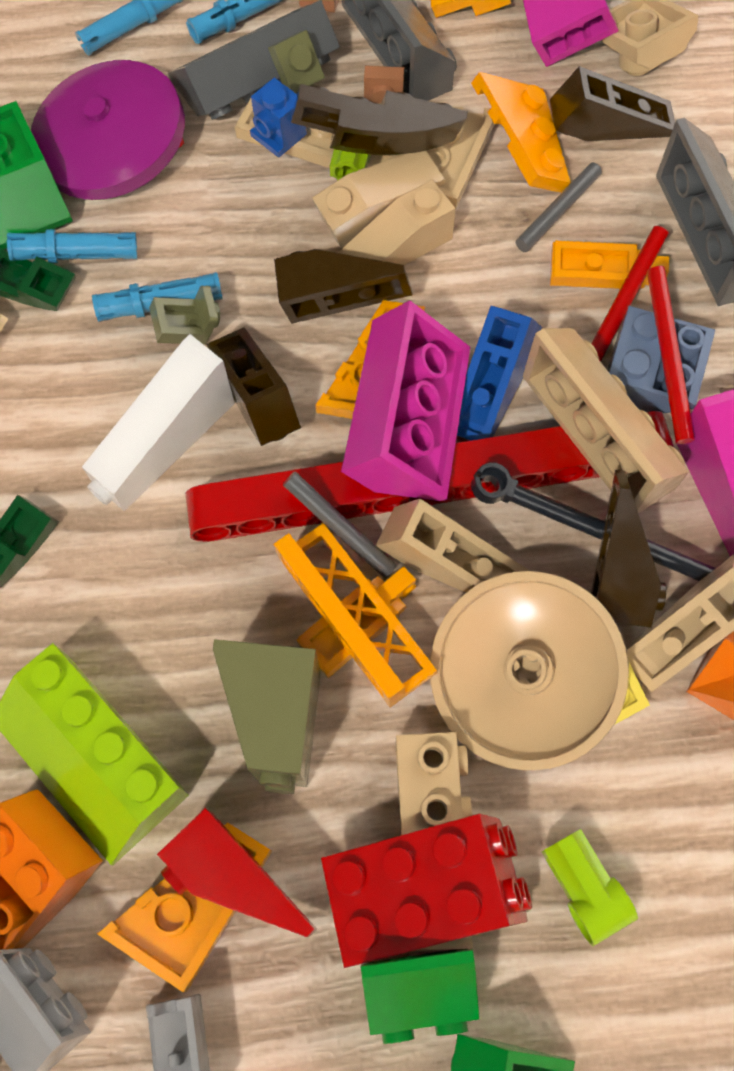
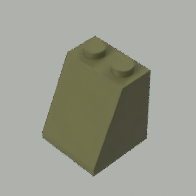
(272, 707)

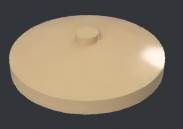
(529, 670)

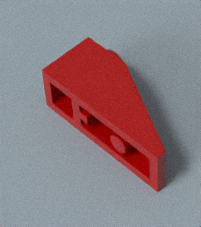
(220, 870)

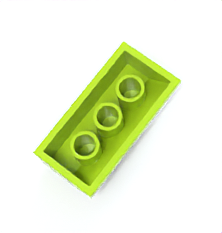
(86, 754)

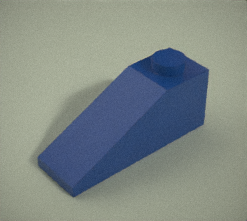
(495, 371)

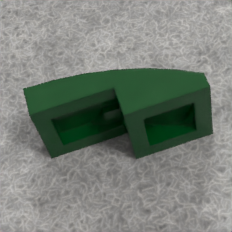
(34, 282)
(22, 533)

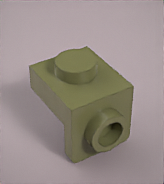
(296, 61)
(177, 318)

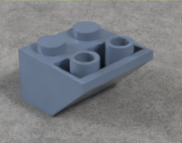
(639, 362)

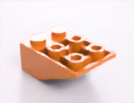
(40, 866)

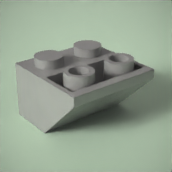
(35, 1016)

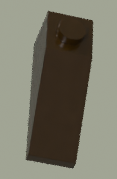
(607, 109)
(330, 282)
(256, 387)
(625, 569)

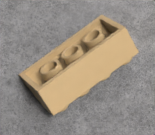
(601, 416)

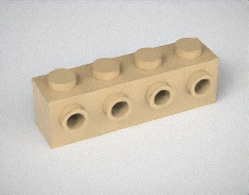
(431, 790)

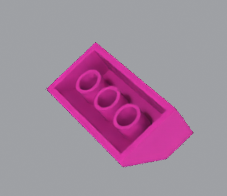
(407, 406)

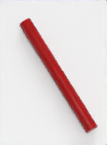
(629, 290)
(670, 355)

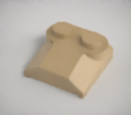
(650, 33)

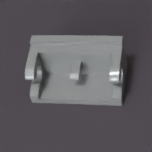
(178, 1035)

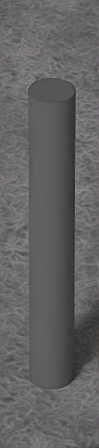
(558, 207)
(339, 524)

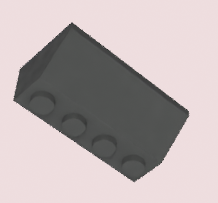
(405, 40)
(246, 63)
(703, 203)

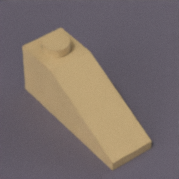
(364, 194)
(407, 227)
(441, 547)
(686, 628)

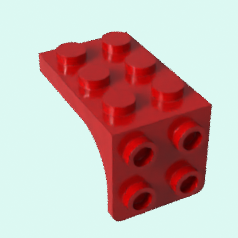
(425, 889)

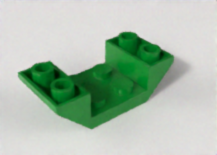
(27, 188)

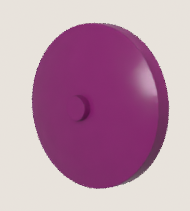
(109, 129)

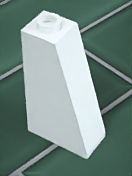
(160, 424)

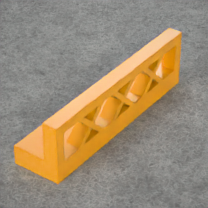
(341, 622)

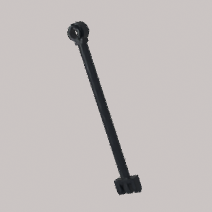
(508, 490)

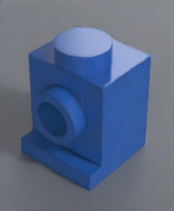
(273, 117)

